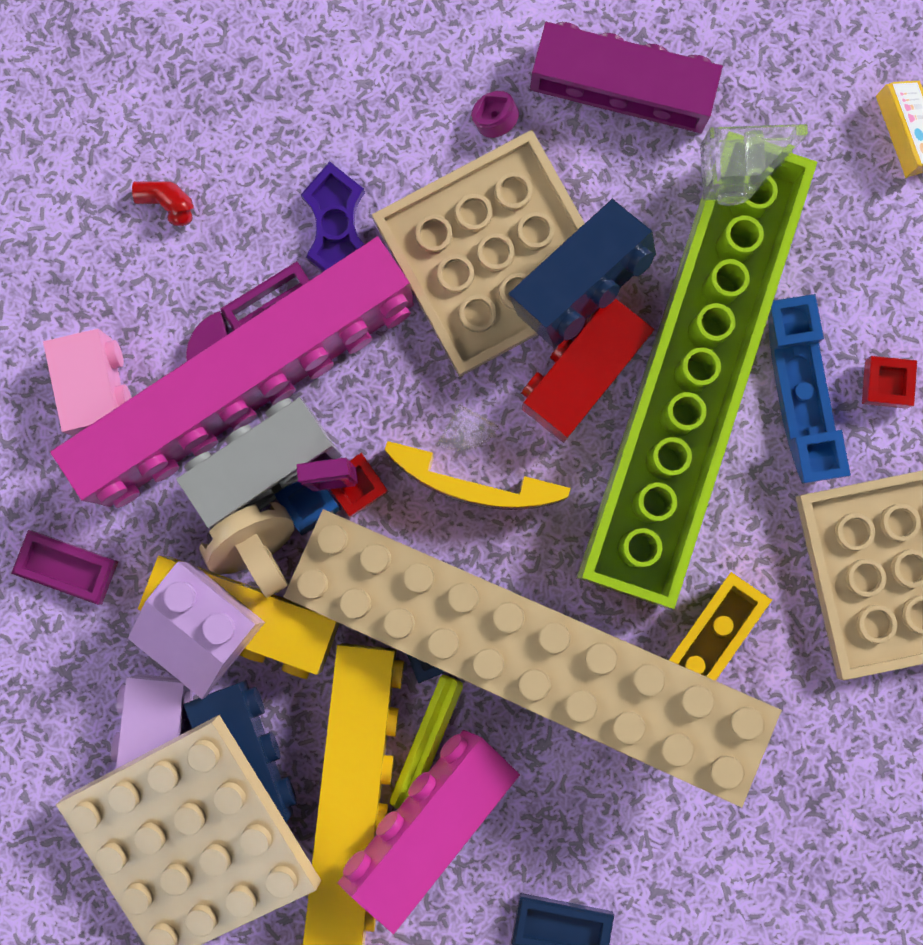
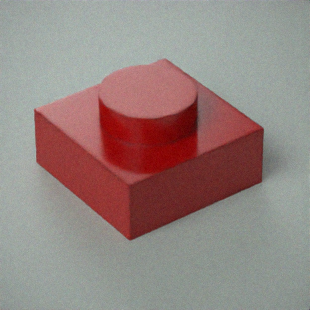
(889, 382)
(365, 492)

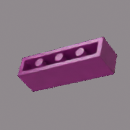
(625, 76)

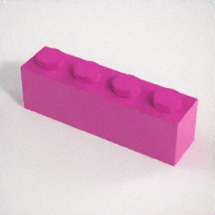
(427, 829)

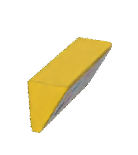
(903, 114)

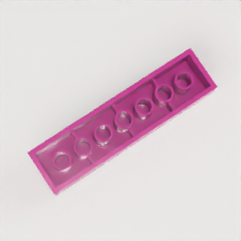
(236, 377)

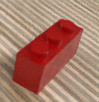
(584, 369)

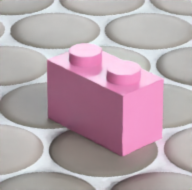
(85, 378)

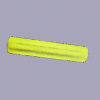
(428, 736)

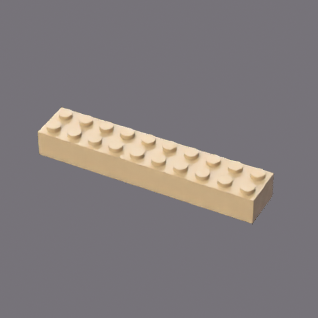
(535, 657)

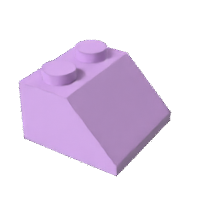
(194, 627)

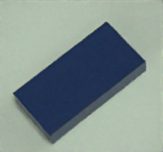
(559, 923)

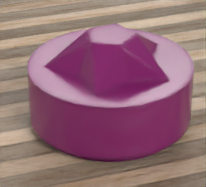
(495, 114)

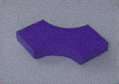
(334, 204)

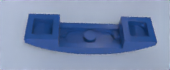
(803, 390)

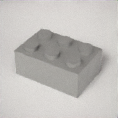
(256, 462)

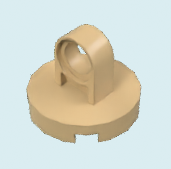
(248, 542)

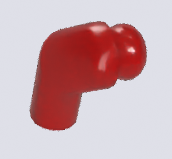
(169, 196)

